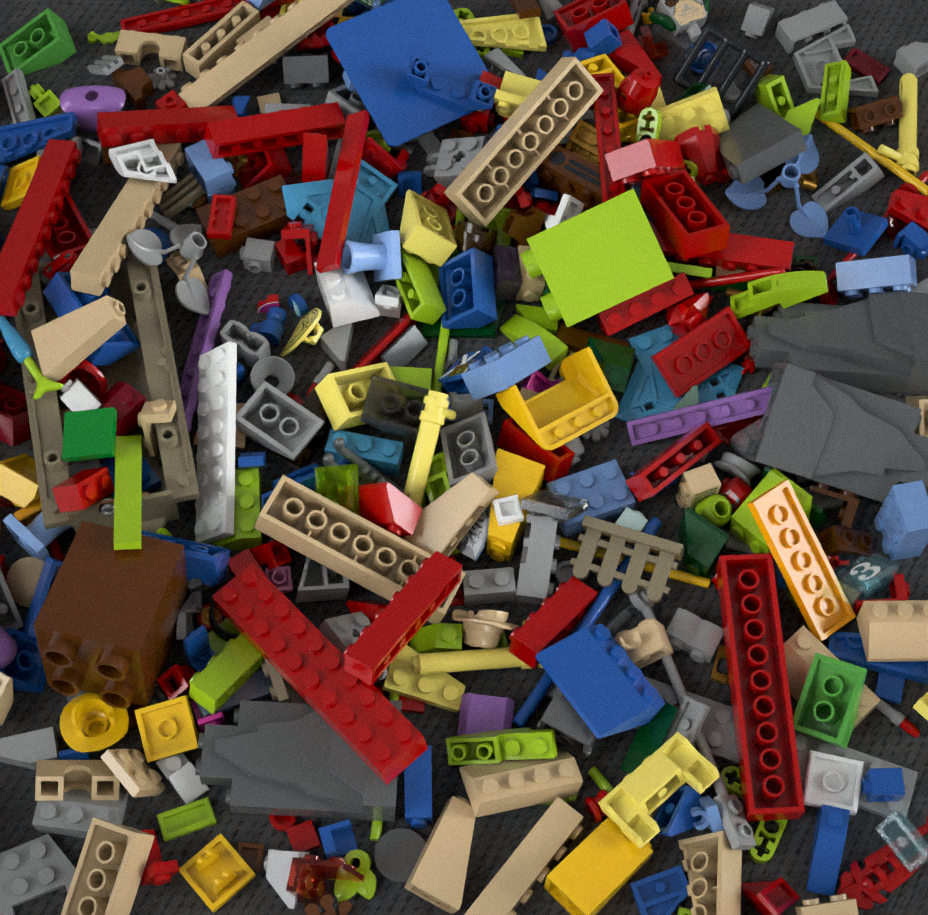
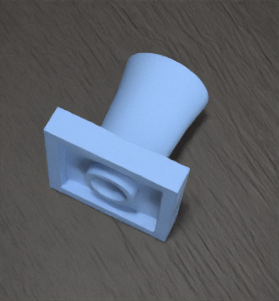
(381, 256)
(34, 536)

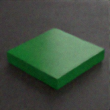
(89, 434)

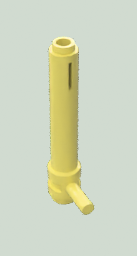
(907, 152)
(431, 420)
(466, 661)

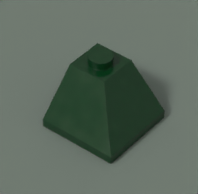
(614, 362)
(701, 542)

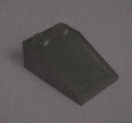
(394, 408)

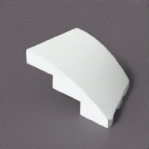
(142, 161)

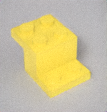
(513, 92)

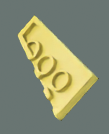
(506, 32)

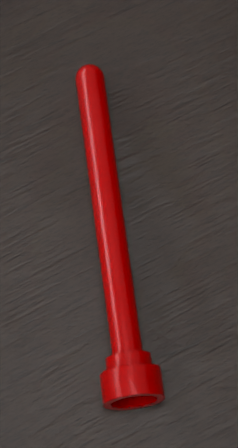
(735, 278)

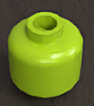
(715, 509)

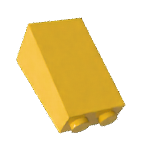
(514, 477)
(596, 870)

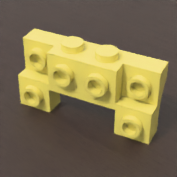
(654, 783)

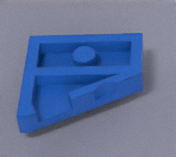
(660, 892)

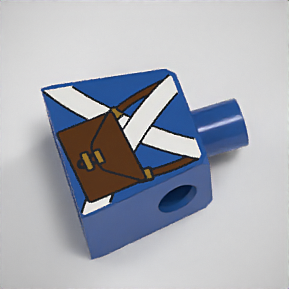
(452, 378)

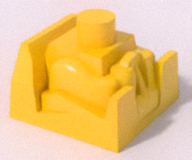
(19, 480)

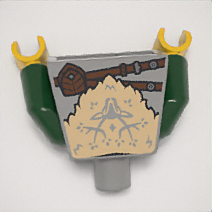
(679, 16)

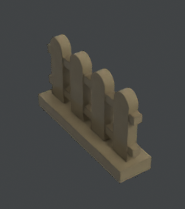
(619, 537)

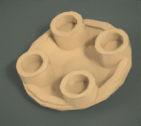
(23, 579)

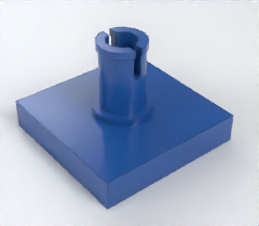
(855, 231)

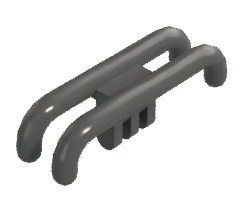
(366, 473)

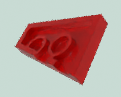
(909, 208)

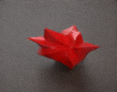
(688, 313)

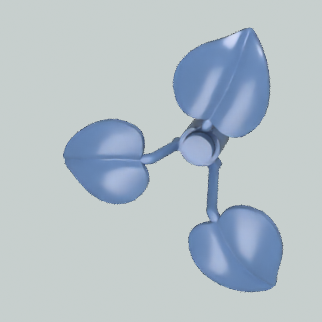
(806, 221)

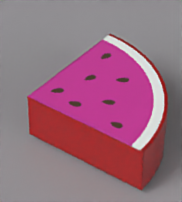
(265, 305)

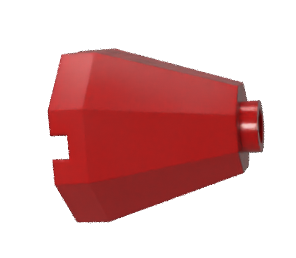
(703, 150)

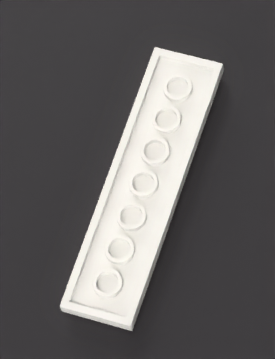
(216, 443)

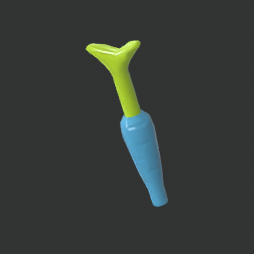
(24, 354)

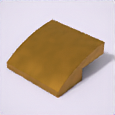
(584, 142)

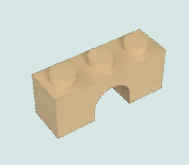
(135, 45)
(60, 776)

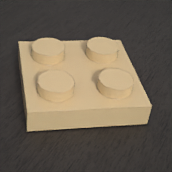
(134, 772)

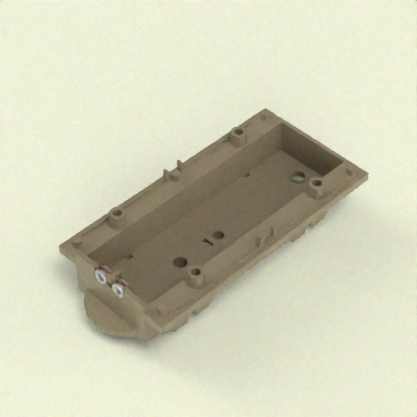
(147, 370)

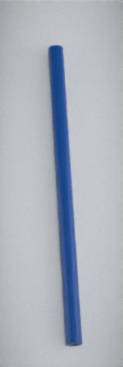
(588, 620)

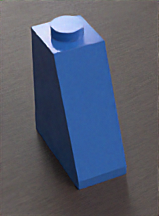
(419, 791)

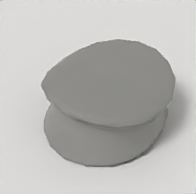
(737, 467)

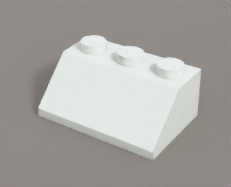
(346, 296)

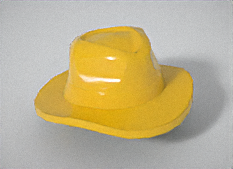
(92, 724)

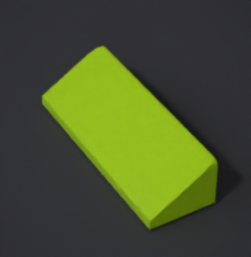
(835, 92)

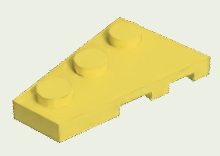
(433, 689)

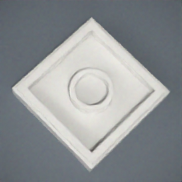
(832, 781)

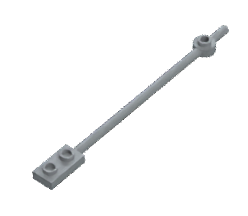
(729, 807)

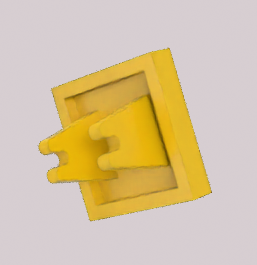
(217, 873)

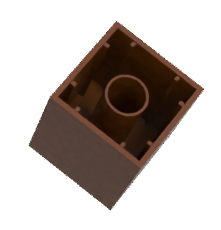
(112, 616)

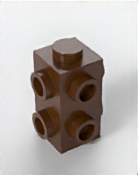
(873, 113)

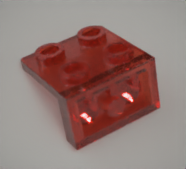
(309, 873)

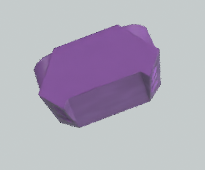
(484, 713)

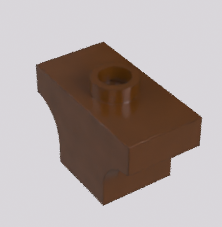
(135, 84)
(523, 225)

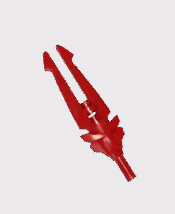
(860, 883)

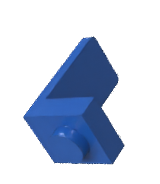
(198, 649)

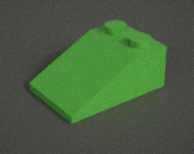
(38, 44)
(830, 701)

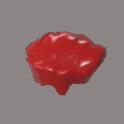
(316, 40)

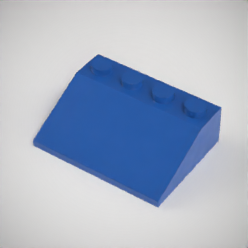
(601, 681)

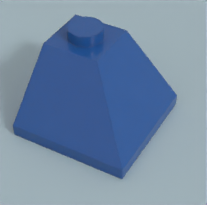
(27, 665)

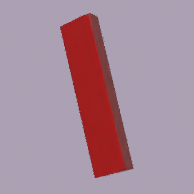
(372, 355)

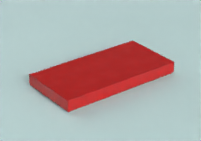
(702, 352)

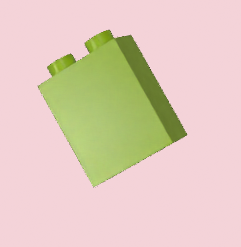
(596, 259)

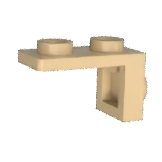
(179, 265)
(531, 289)
(151, 413)

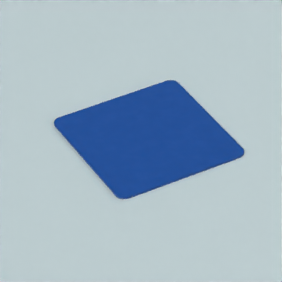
(376, 57)

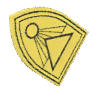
(303, 328)

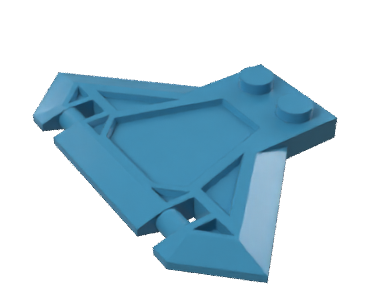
(368, 208)
(649, 386)

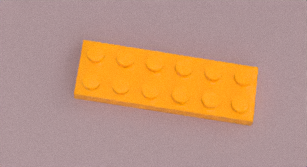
(801, 560)

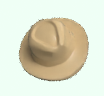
(483, 628)

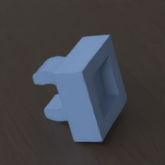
(709, 814)

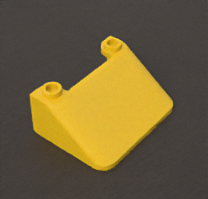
(566, 408)

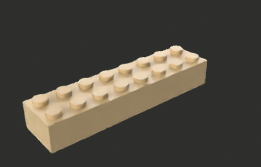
(524, 141)
(343, 541)

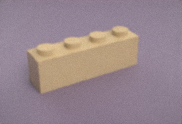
(220, 39)

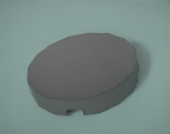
(397, 854)

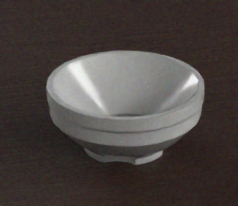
(276, 368)

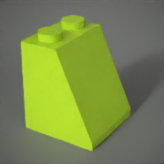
(743, 524)

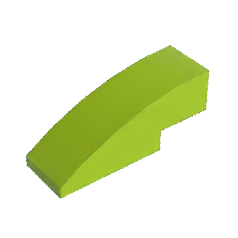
(520, 326)

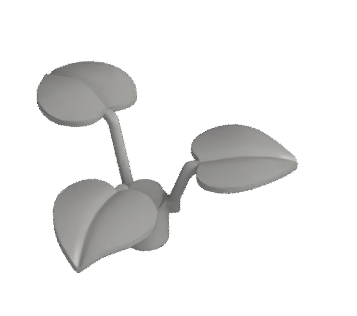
(191, 245)

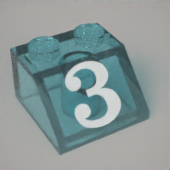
(866, 577)

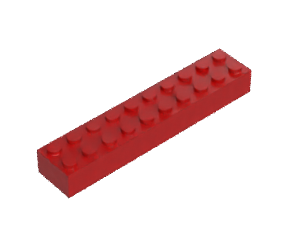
(317, 673)
(759, 688)

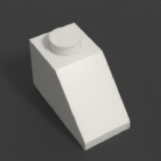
(78, 396)

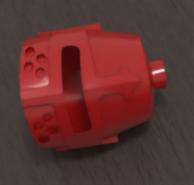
(639, 88)

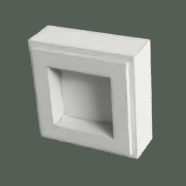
(507, 510)

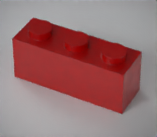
(517, 441)

